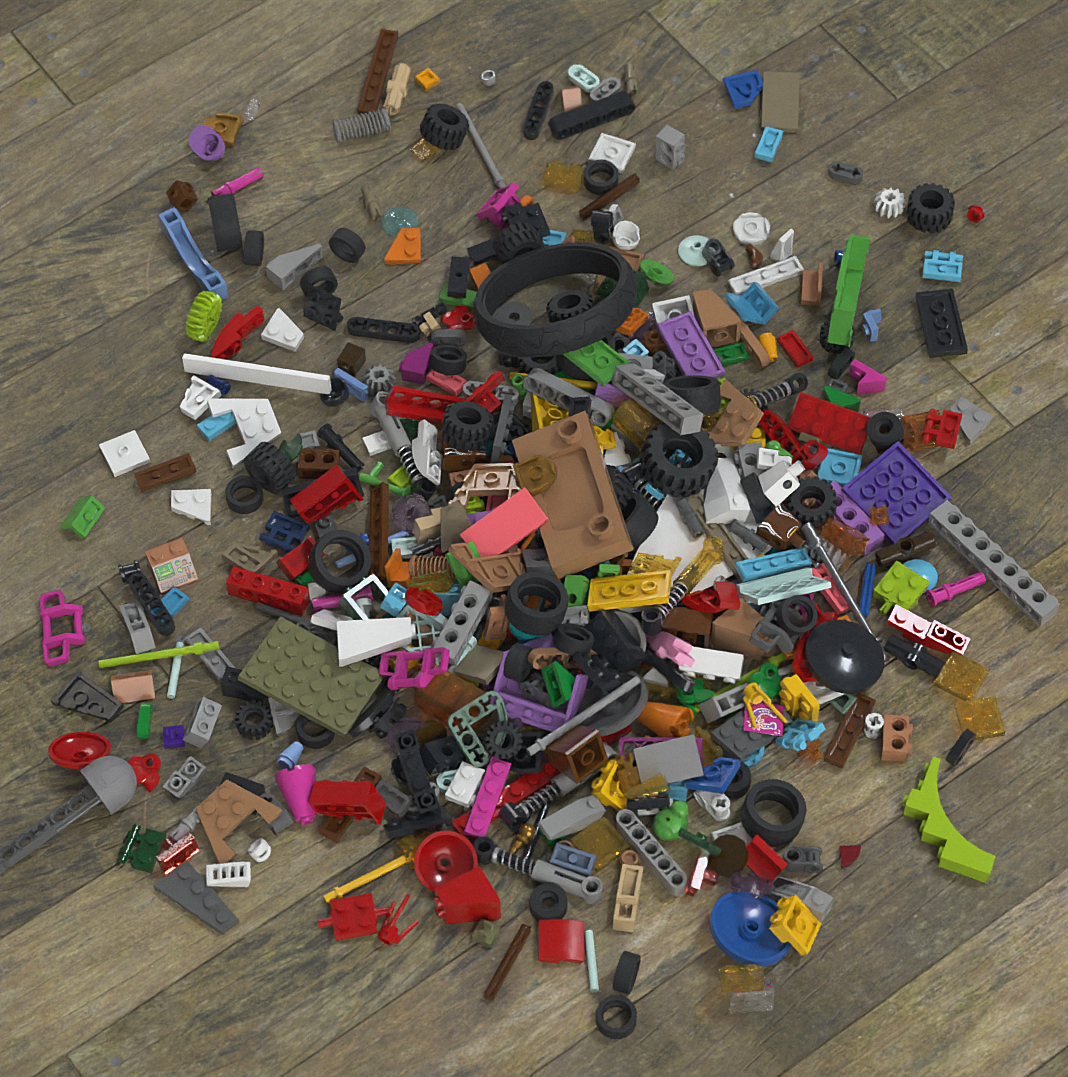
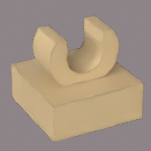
(430, 325)

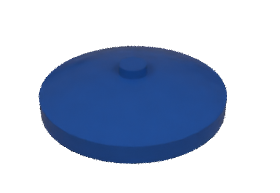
(742, 929)

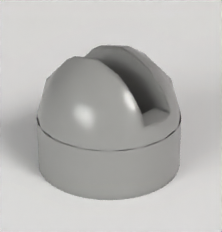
(488, 77)

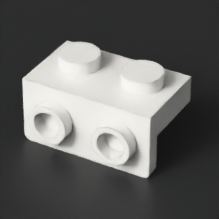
(465, 785)

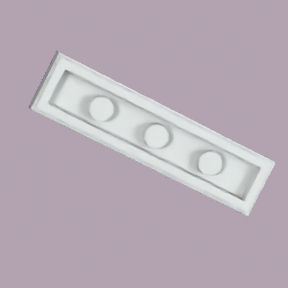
(767, 275)

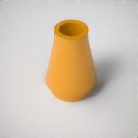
(768, 342)

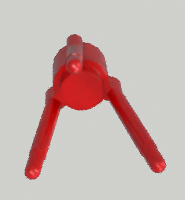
(389, 932)

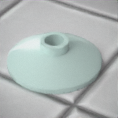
(690, 254)

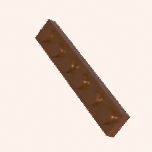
(378, 71)
(379, 530)

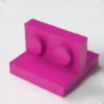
(494, 206)

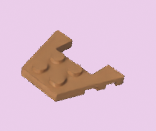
(737, 420)
(488, 480)
(494, 571)
(226, 810)

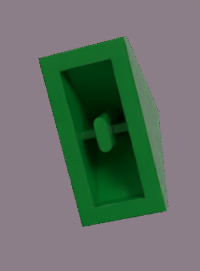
(842, 399)
(558, 683)

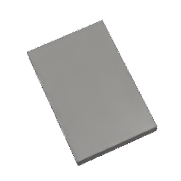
(674, 758)

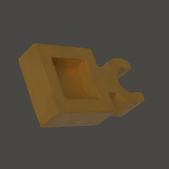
(628, 775)

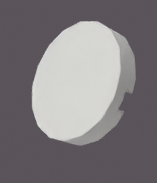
(751, 229)

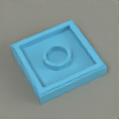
(839, 466)

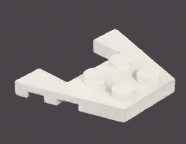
(254, 421)

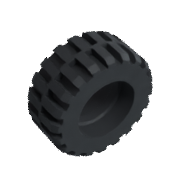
(670, 477)

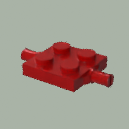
(353, 916)

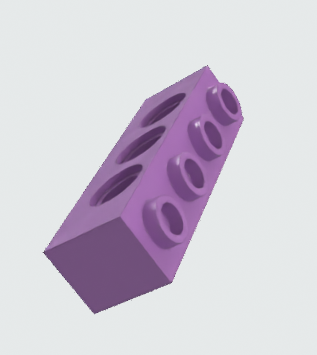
(849, 510)

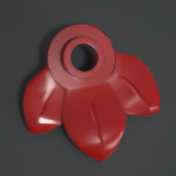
(459, 319)
(146, 774)

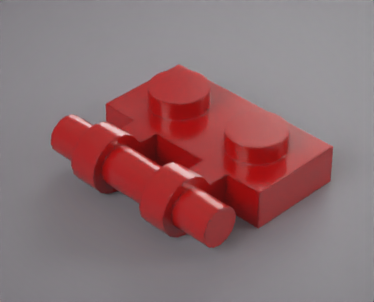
(948, 428)

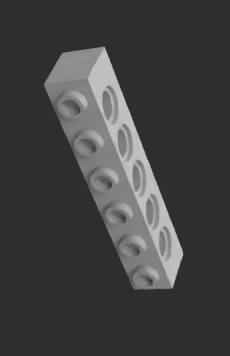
(657, 398)

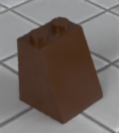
(577, 753)

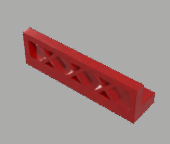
(418, 409)
(803, 673)

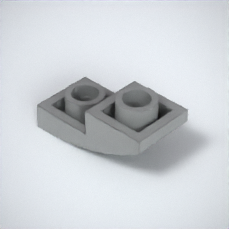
(184, 779)

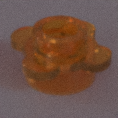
(875, 520)

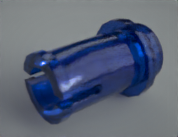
(223, 386)

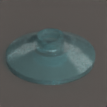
(398, 218)

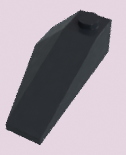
(522, 761)

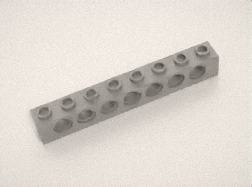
(1039, 612)

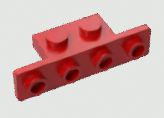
(484, 396)

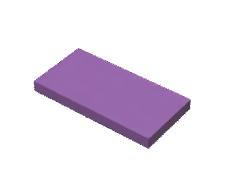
(690, 346)

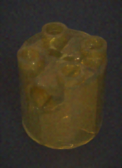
(635, 422)

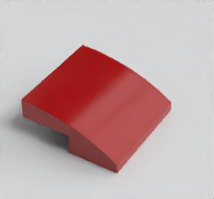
(702, 601)
(560, 941)

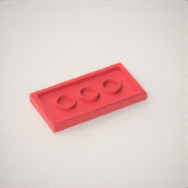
(506, 525)

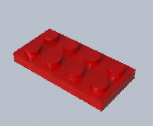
(830, 423)

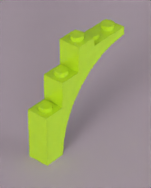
(955, 851)

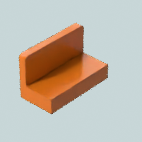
(397, 570)

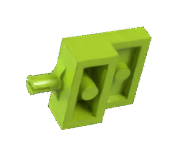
(900, 587)

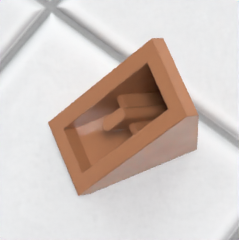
(570, 98)

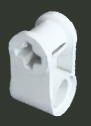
(715, 804)

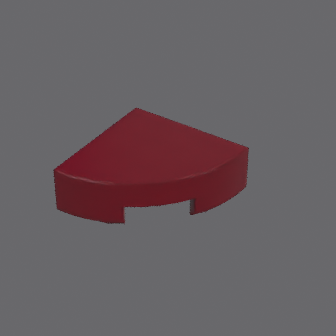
(849, 854)

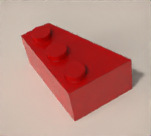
(324, 495)
(347, 798)

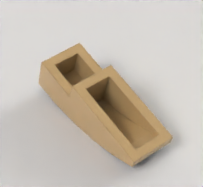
(428, 526)
(627, 898)

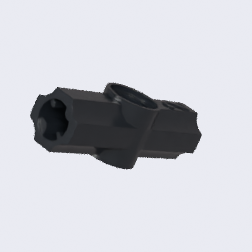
(914, 656)

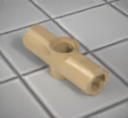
(397, 88)

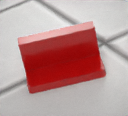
(764, 860)

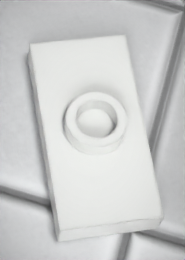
(376, 443)

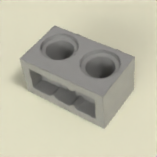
(670, 147)
(202, 722)

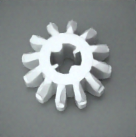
(889, 202)

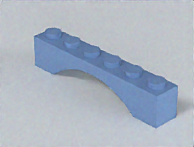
(181, 240)

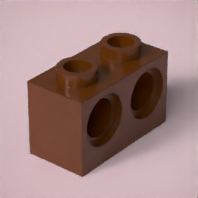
(319, 460)

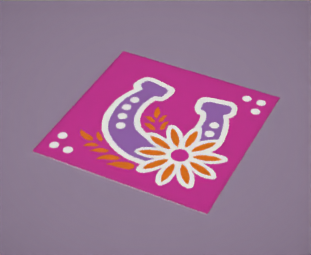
(765, 718)

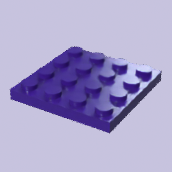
(902, 487)

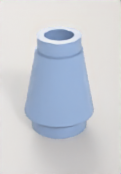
(290, 756)

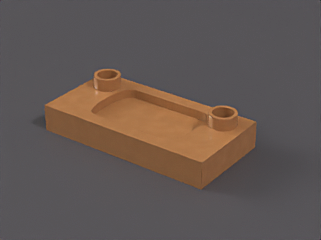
(581, 503)

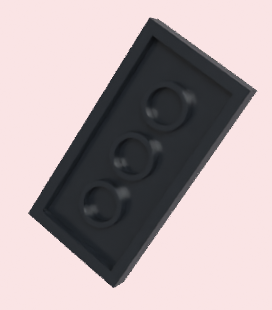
(941, 323)

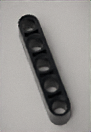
(591, 115)

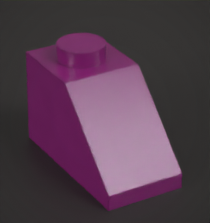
(416, 364)

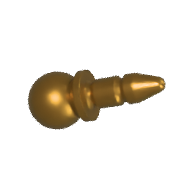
(526, 832)

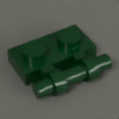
(149, 848)

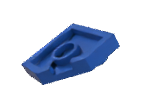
(743, 88)
(716, 776)

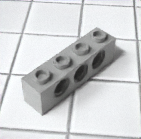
(471, 593)

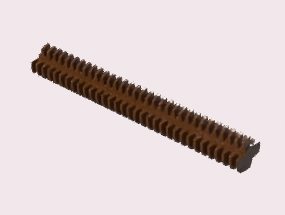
(610, 195)
(507, 962)

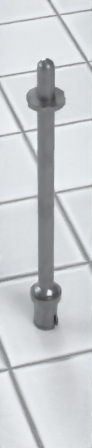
(816, 542)

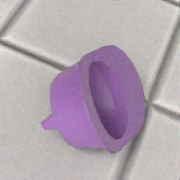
(207, 143)

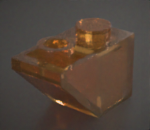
(844, 537)

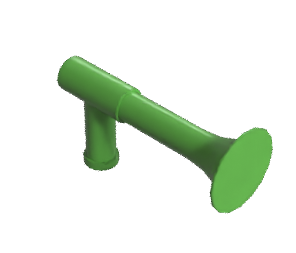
(372, 480)

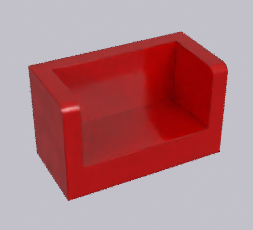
(297, 560)

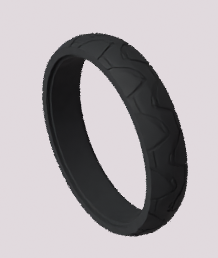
(562, 335)

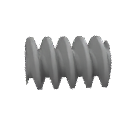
(835, 555)

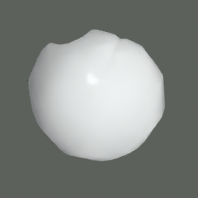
(625, 235)

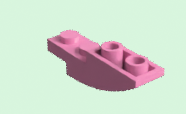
(670, 646)

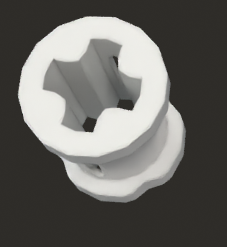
(876, 729)

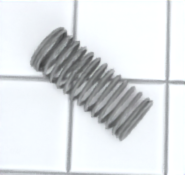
(384, 121)

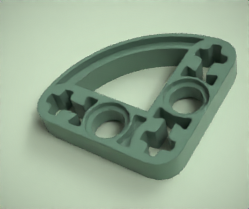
(467, 720)

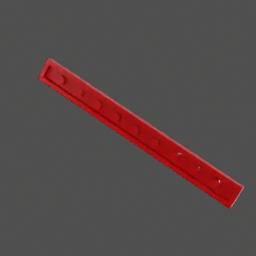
(528, 785)

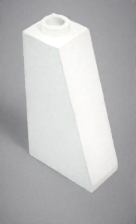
(371, 637)

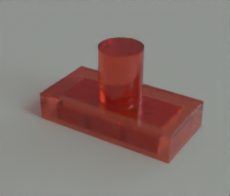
(176, 852)
(700, 874)

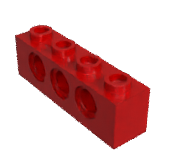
(268, 590)

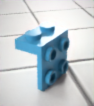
(753, 305)

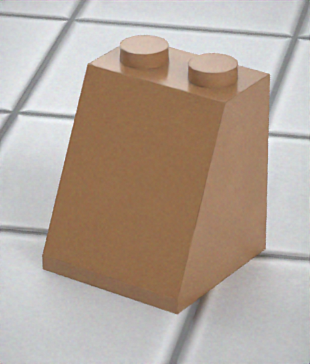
(715, 319)
(734, 630)

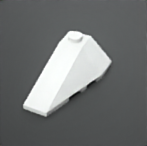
(671, 308)
(725, 495)

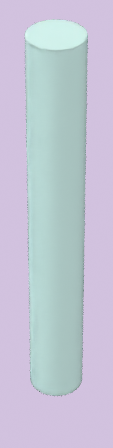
(174, 673)
(591, 960)

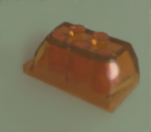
(448, 694)

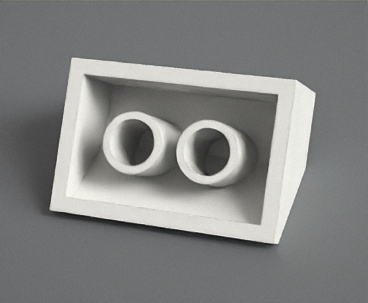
(715, 664)

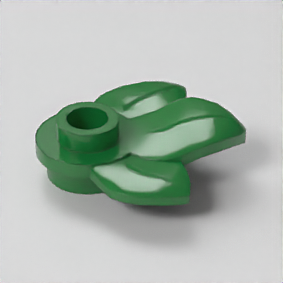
(769, 684)
(697, 694)

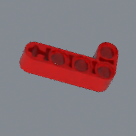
(788, 439)

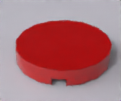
(423, 601)

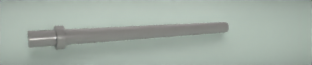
(498, 180)
(540, 744)

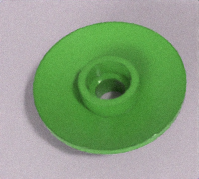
(656, 272)

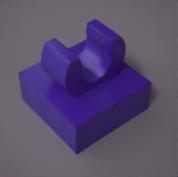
(173, 736)

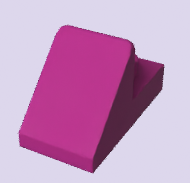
(869, 379)

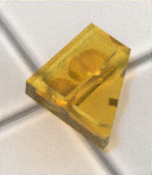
(651, 563)

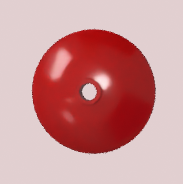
(78, 749)
(439, 846)

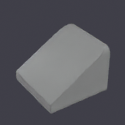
(655, 677)

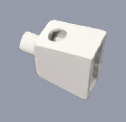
(780, 481)

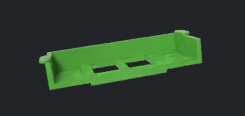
(848, 290)

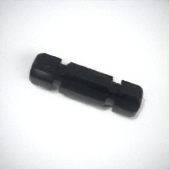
(439, 309)

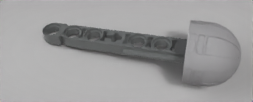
(109, 781)

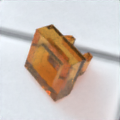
(812, 751)

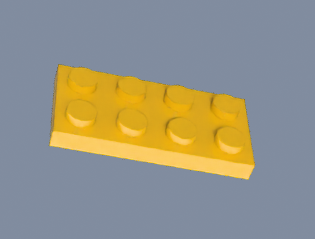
(629, 590)

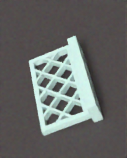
(781, 586)
(436, 623)

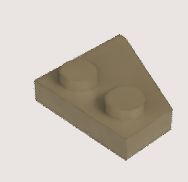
(453, 522)
(248, 557)

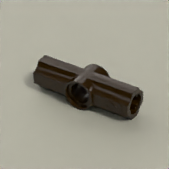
(914, 546)

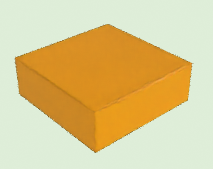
(427, 79)

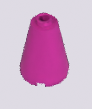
(296, 790)

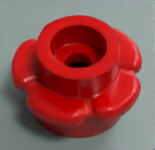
(975, 213)

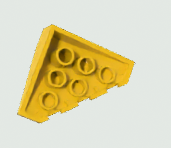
(547, 413)

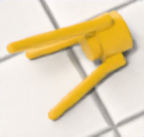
(755, 695)

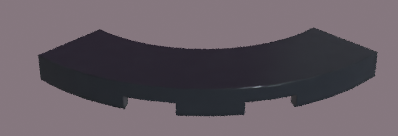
(380, 704)

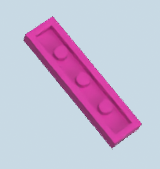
(487, 798)

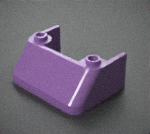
(532, 712)

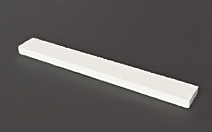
(257, 373)

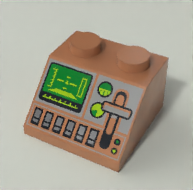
(171, 565)

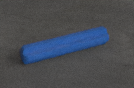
(866, 591)

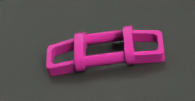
(63, 639)
(399, 677)

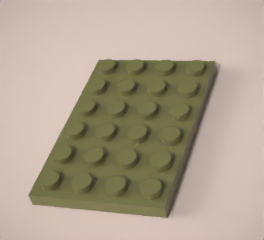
(307, 677)

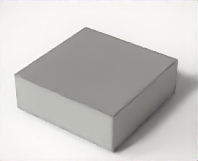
(310, 440)

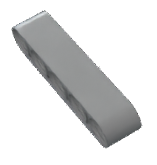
(560, 393)
(652, 861)

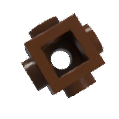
(181, 195)
(653, 342)

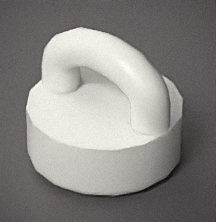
(365, 605)
(258, 848)

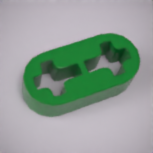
(145, 720)

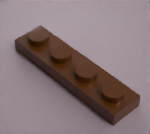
(849, 731)
(335, 826)

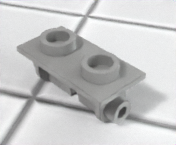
(576, 615)

